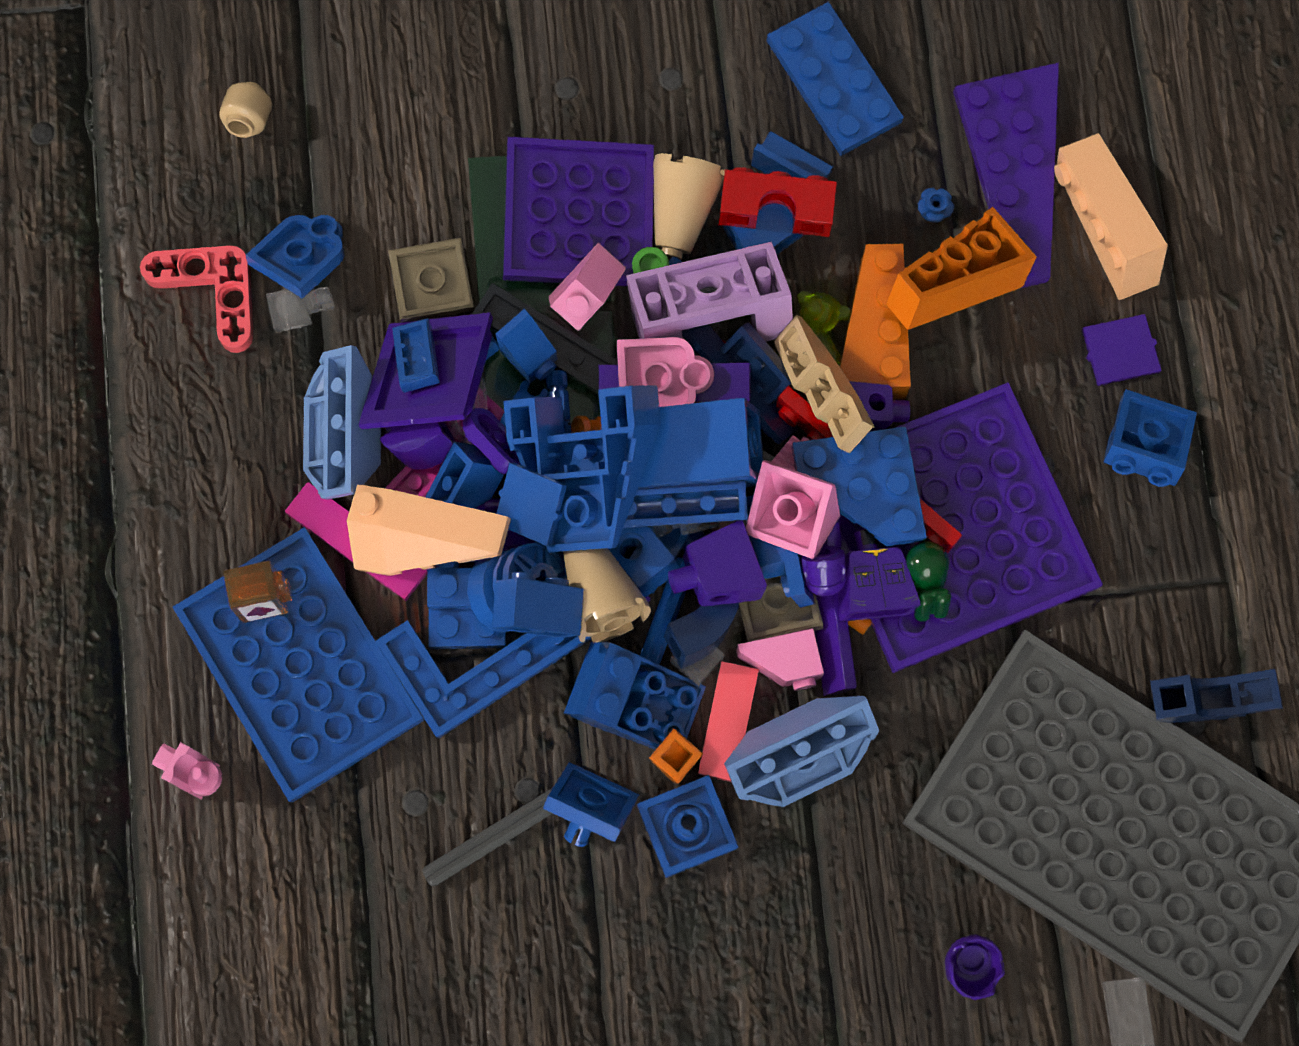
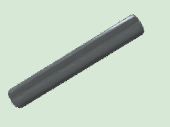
(486, 841)

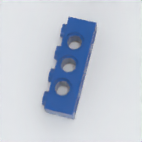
(653, 564)

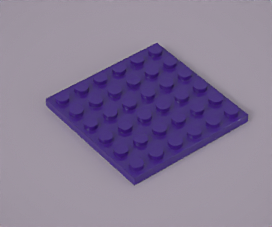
(1017, 538)

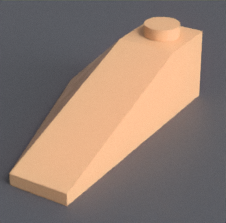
(408, 531)

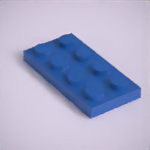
(834, 78)

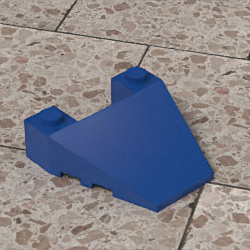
(596, 465)

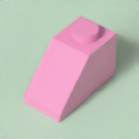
(587, 286)
(785, 659)

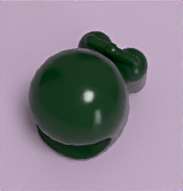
(929, 571)

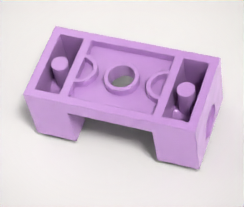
(745, 284)

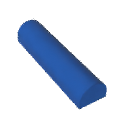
(688, 504)

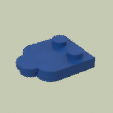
(299, 252)

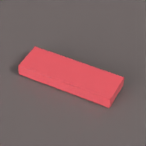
(727, 718)

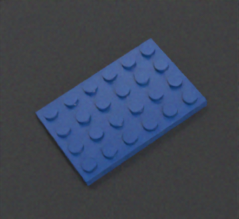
(302, 680)

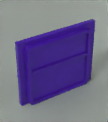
(461, 357)

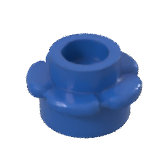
(932, 213)

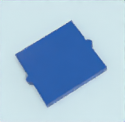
(531, 503)

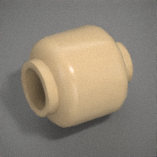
(245, 109)

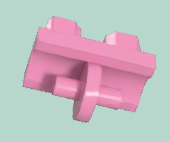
(188, 770)

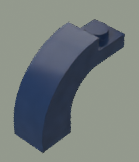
(701, 631)
(1209, 699)

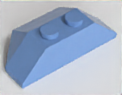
(334, 446)
(802, 750)

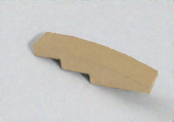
(824, 383)

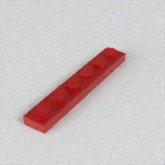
(797, 411)

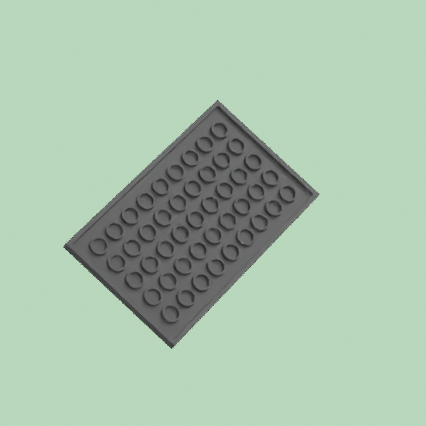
(1122, 834)

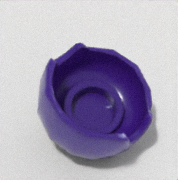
(974, 966)

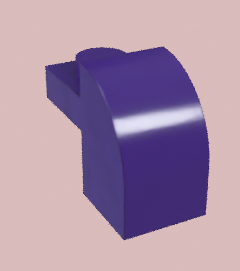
(419, 444)

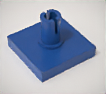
(590, 804)

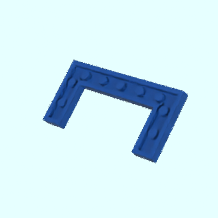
(453, 703)

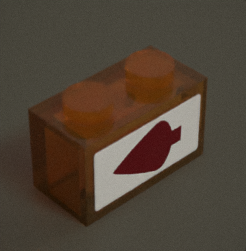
(257, 591)

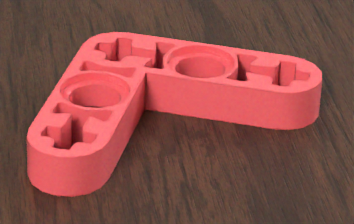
(213, 274)

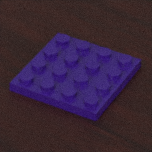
(569, 199)

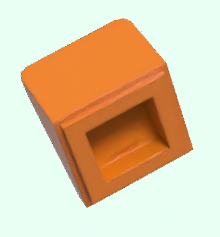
(675, 756)

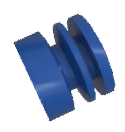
(525, 558)

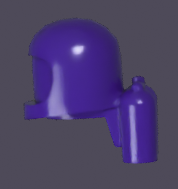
(828, 571)

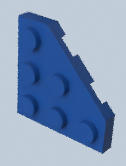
(871, 482)

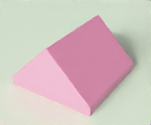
(792, 510)

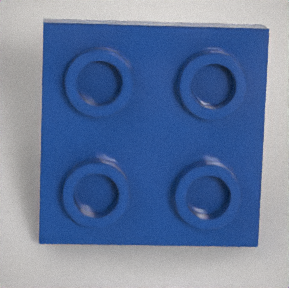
(687, 826)

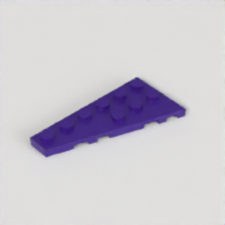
(1013, 149)

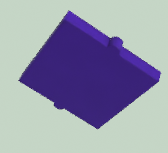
(1121, 350)

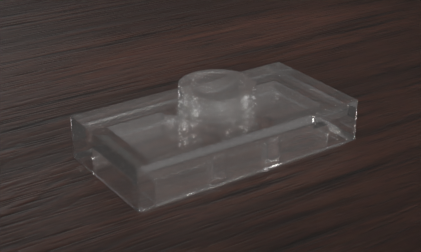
(1128, 1012)

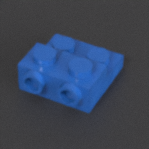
(1150, 439)
(450, 614)

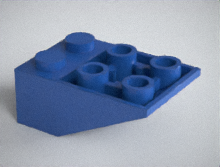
(632, 696)

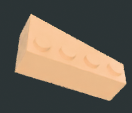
(1112, 216)

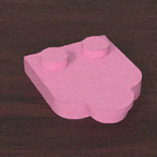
(668, 365)

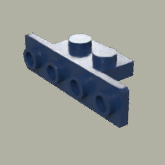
(767, 370)

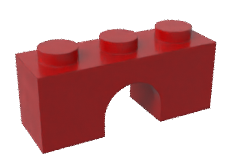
(808, 199)

